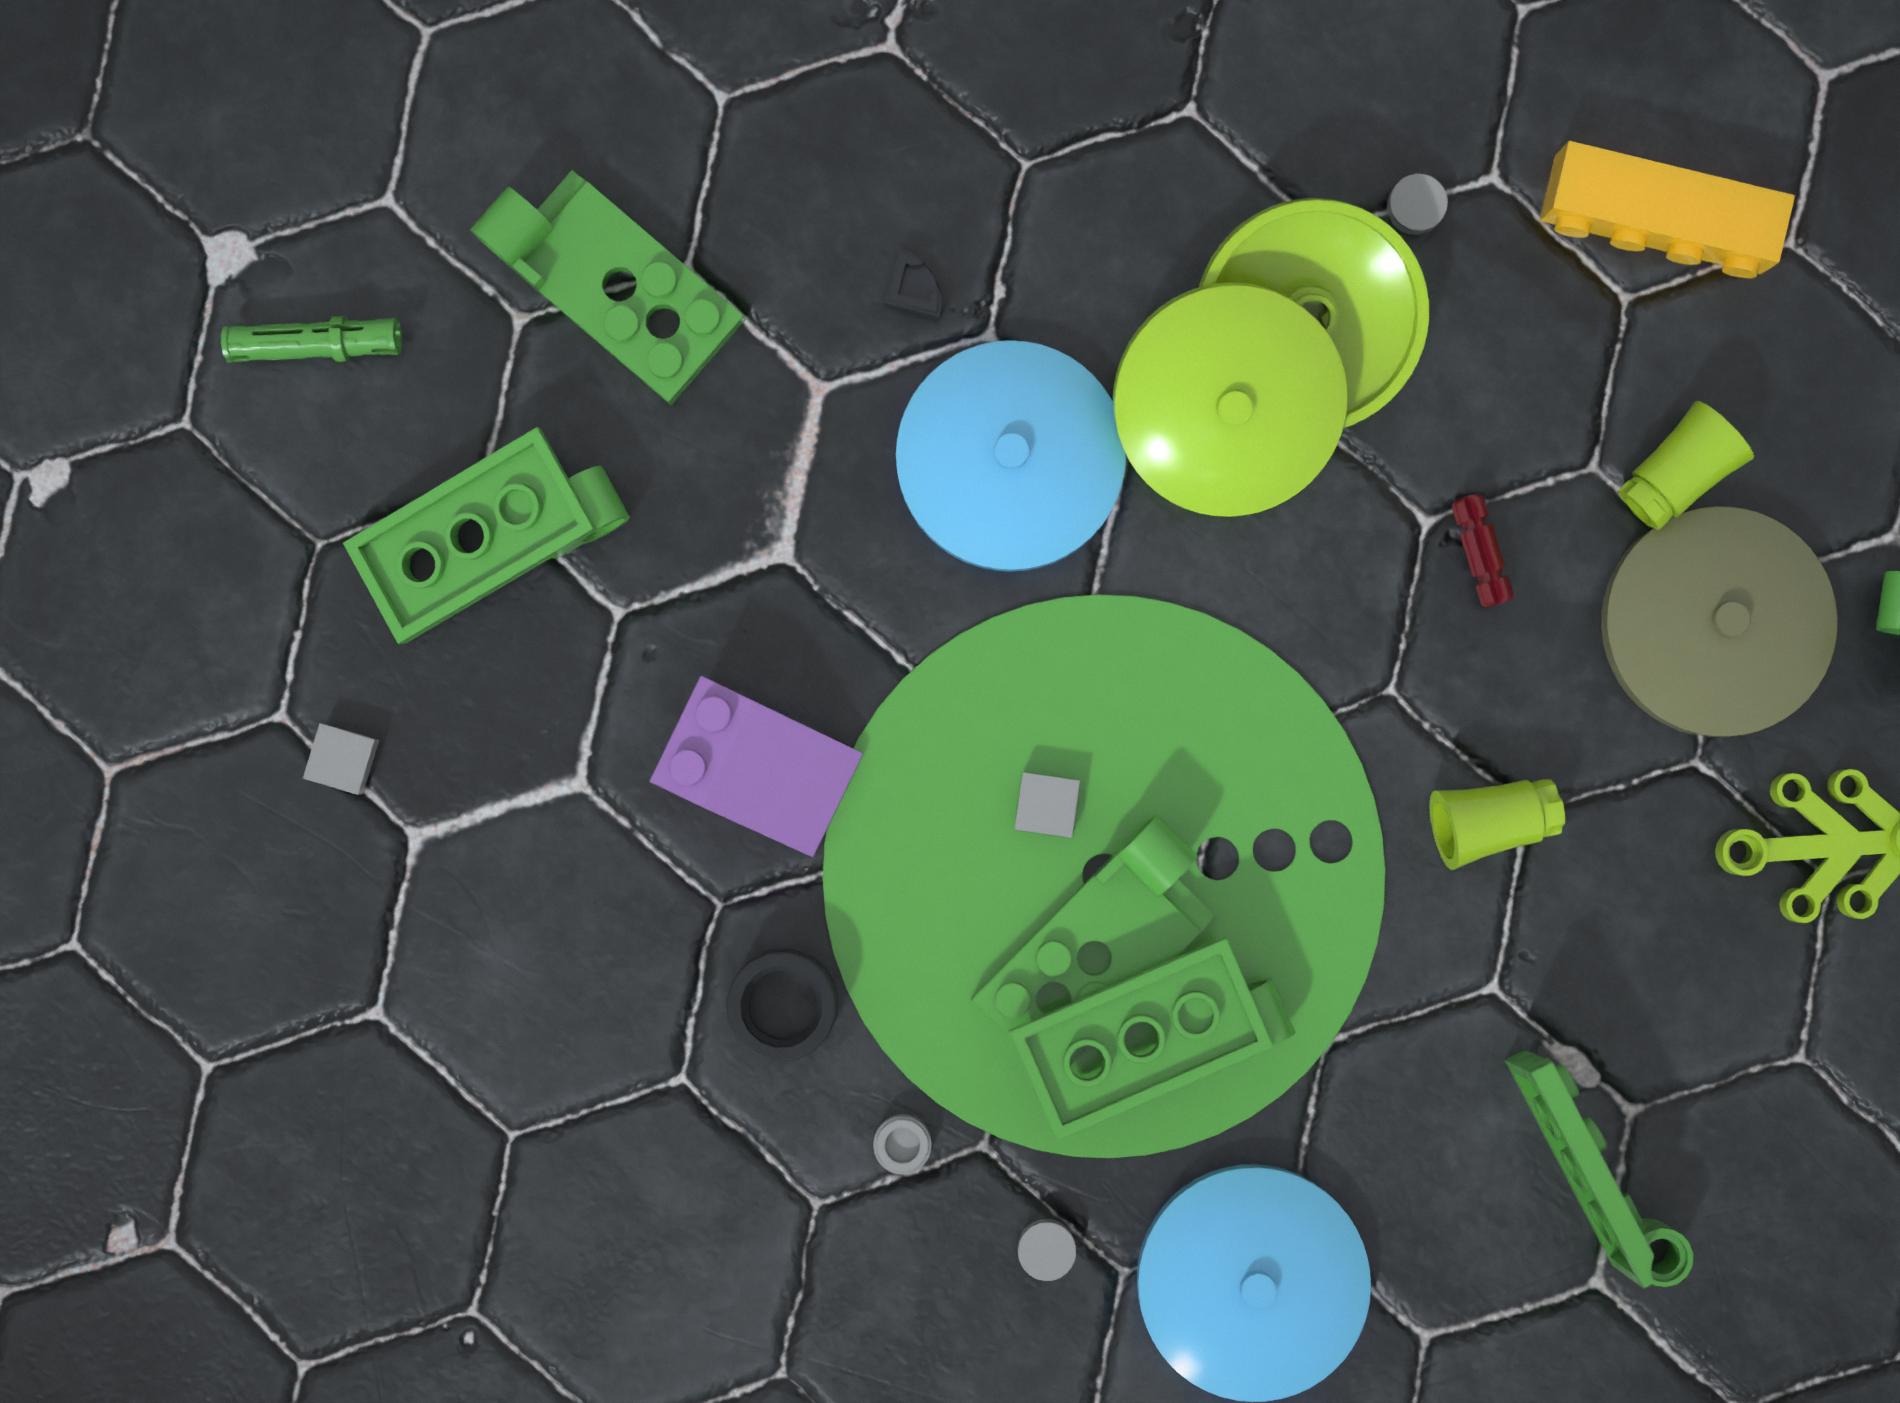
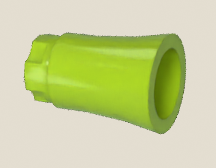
(1685, 466)
(1493, 819)

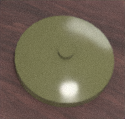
(1719, 622)

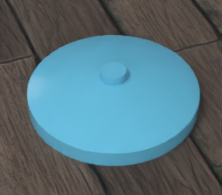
(1010, 456)
(1253, 1283)

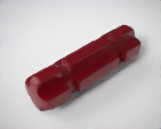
(1482, 550)

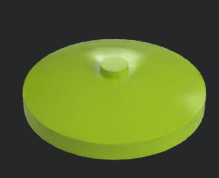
(1349, 277)
(1230, 399)

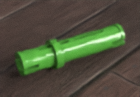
(306, 340)

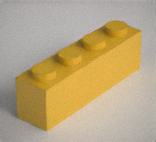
(1666, 209)

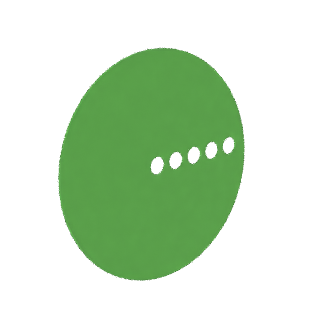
(1152, 719)

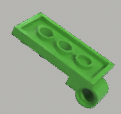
(571, 252)
(526, 518)
(1128, 905)
(1202, 1024)
(1577, 1149)

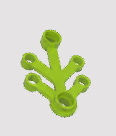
(1839, 845)

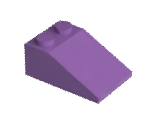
(756, 767)

